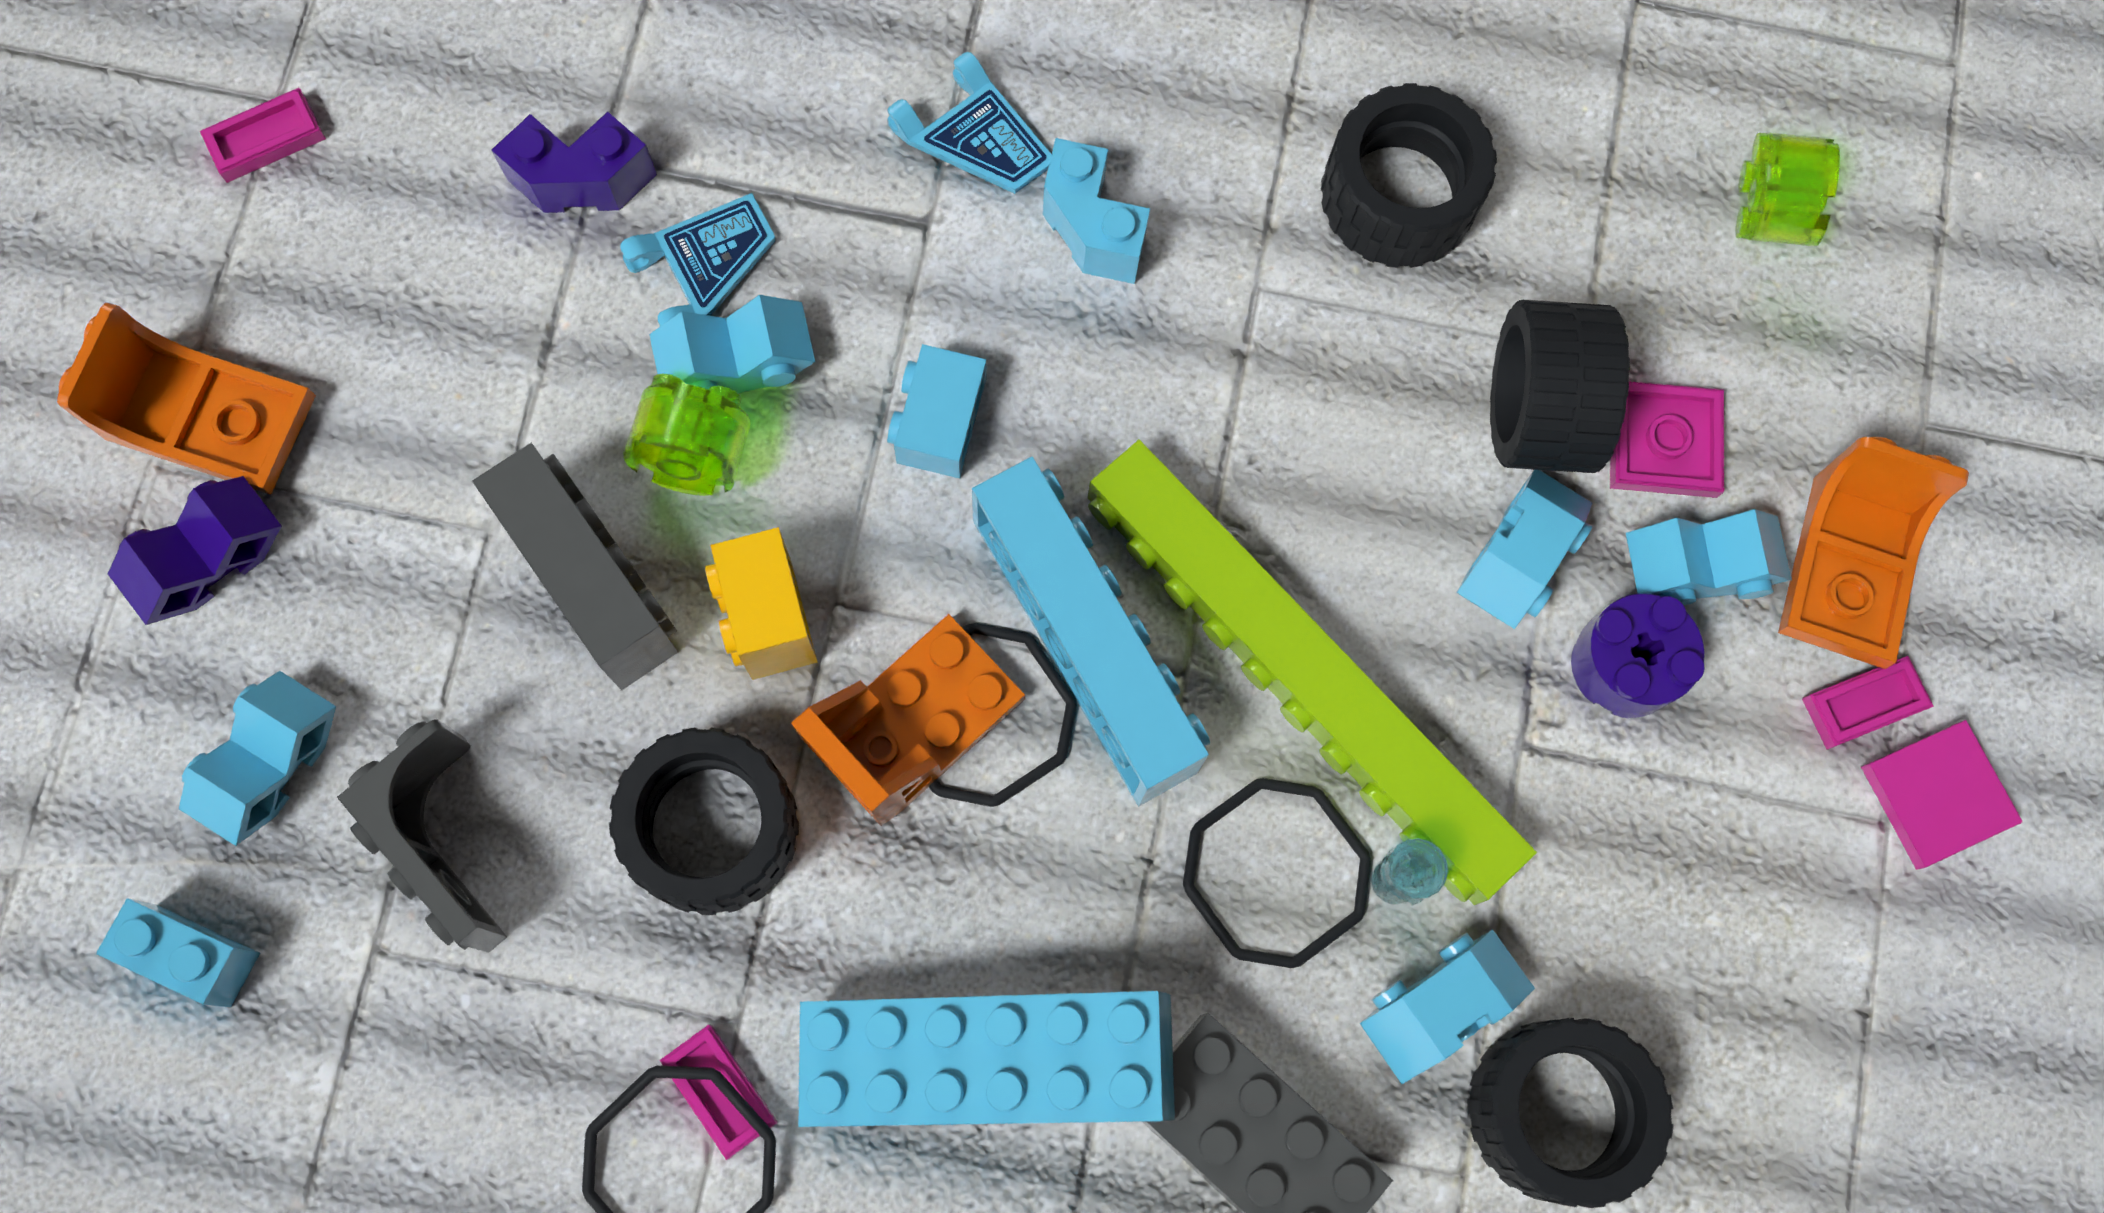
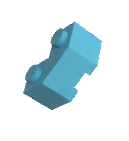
(1100, 232)
(745, 352)
(1527, 549)
(1710, 559)
(242, 780)
(1436, 1014)

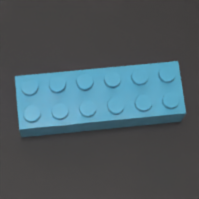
(1088, 631)
(987, 1060)

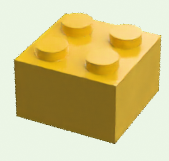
(763, 604)

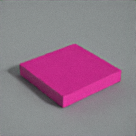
(1671, 441)
(1941, 795)

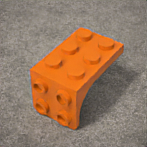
(182, 402)
(1864, 547)

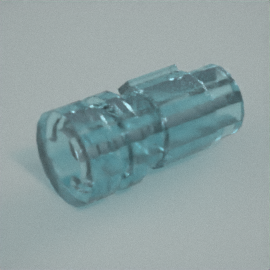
(1410, 872)

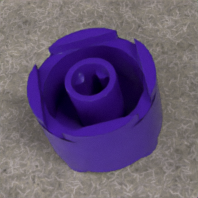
(1667, 647)

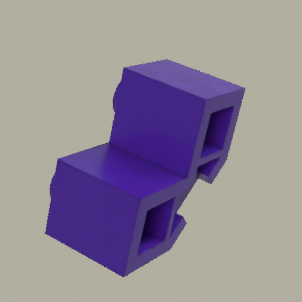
(597, 170)
(174, 566)

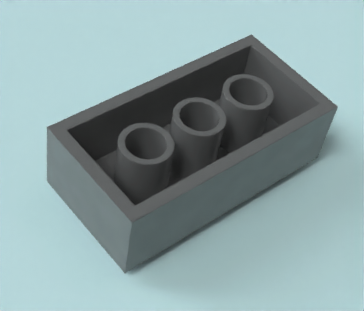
(571, 559)
(1258, 1135)

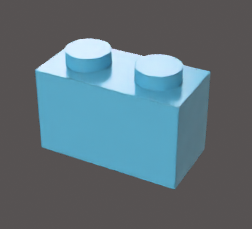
(939, 410)
(178, 953)

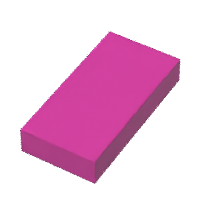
(262, 135)
(1867, 702)
(716, 1113)

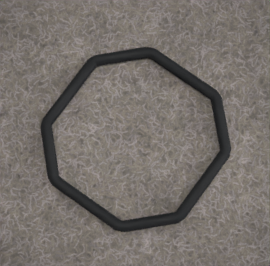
(1066, 730)
(1211, 918)
(679, 1072)

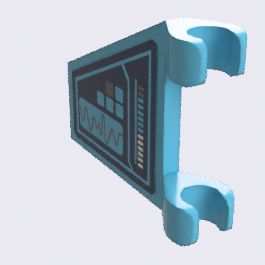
(977, 134)
(705, 253)

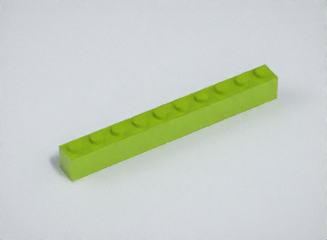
(1307, 673)

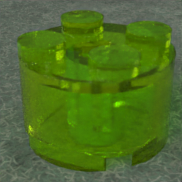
(1788, 189)
(688, 435)

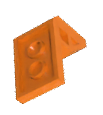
(910, 720)

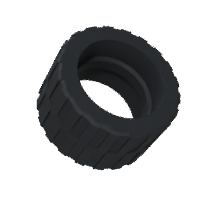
(1420, 121)
(1559, 386)
(650, 779)
(1639, 1101)

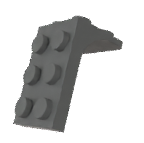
(389, 811)

